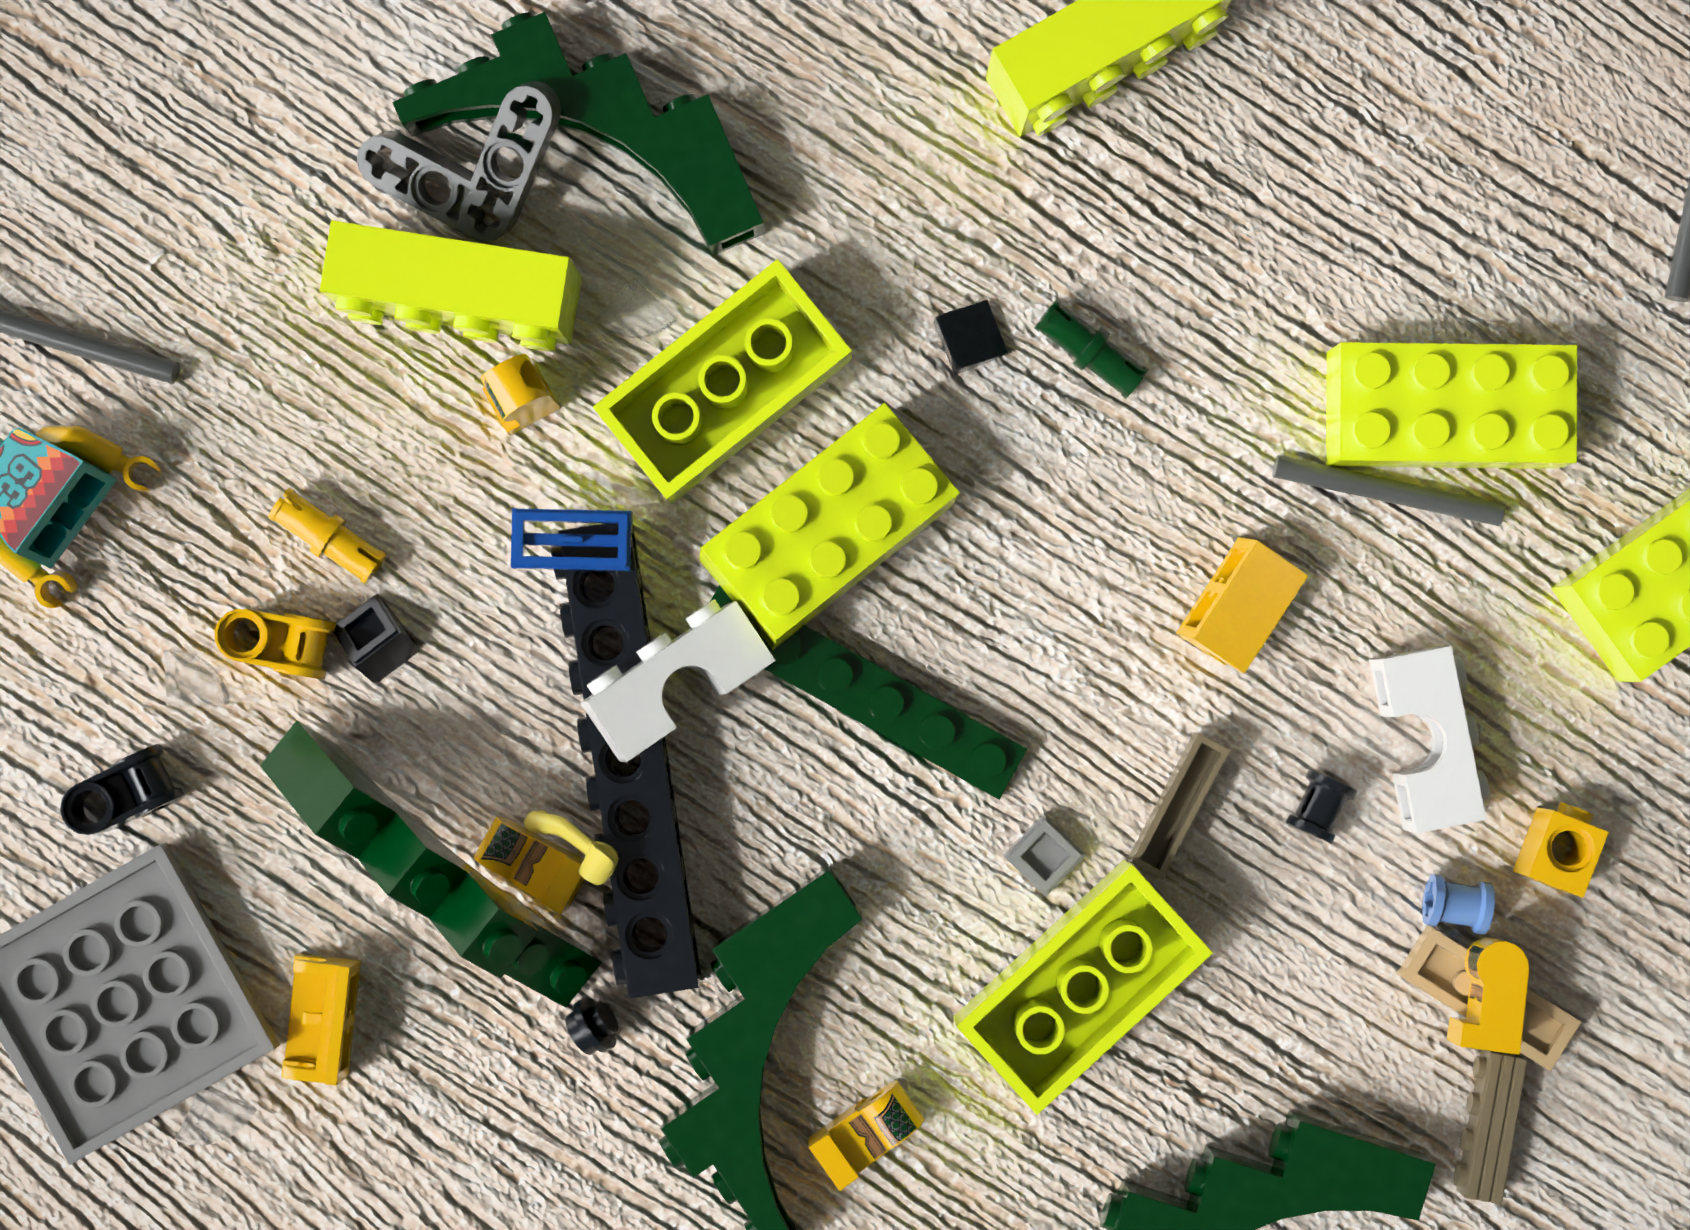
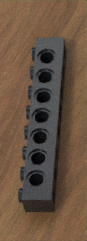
(676, 962)

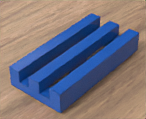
(622, 540)

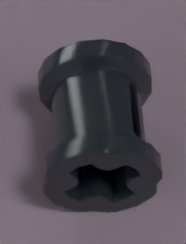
(1321, 806)

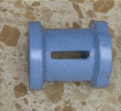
(1458, 904)

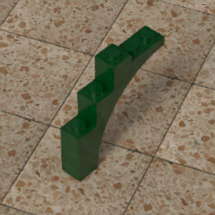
(605, 101)
(421, 871)
(766, 964)
(1312, 1172)

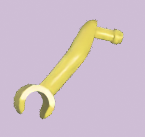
(600, 857)

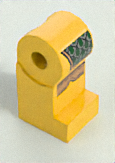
(518, 393)
(531, 863)
(1495, 998)
(865, 1133)

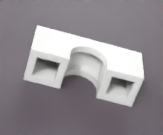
(630, 704)
(1446, 785)

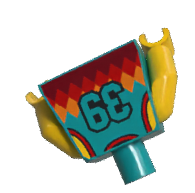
(49, 493)

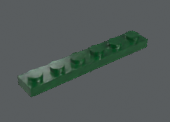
(894, 708)

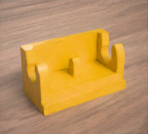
(1242, 604)
(321, 1019)

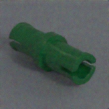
(1091, 348)

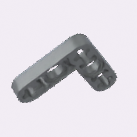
(469, 187)

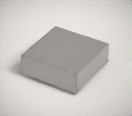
(1044, 855)

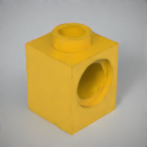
(1536, 855)

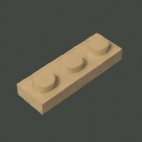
(1439, 970)

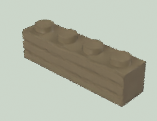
(1178, 805)
(1490, 1126)

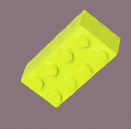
(1088, 50)
(451, 284)
(724, 381)
(1451, 405)
(828, 525)
(1636, 594)
(1081, 986)

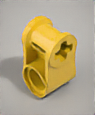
(286, 641)

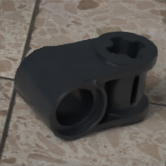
(130, 790)

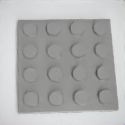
(123, 1004)

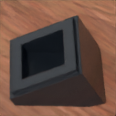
(970, 336)
(375, 639)

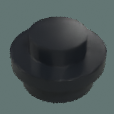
(592, 1026)

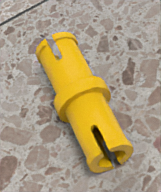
(327, 535)

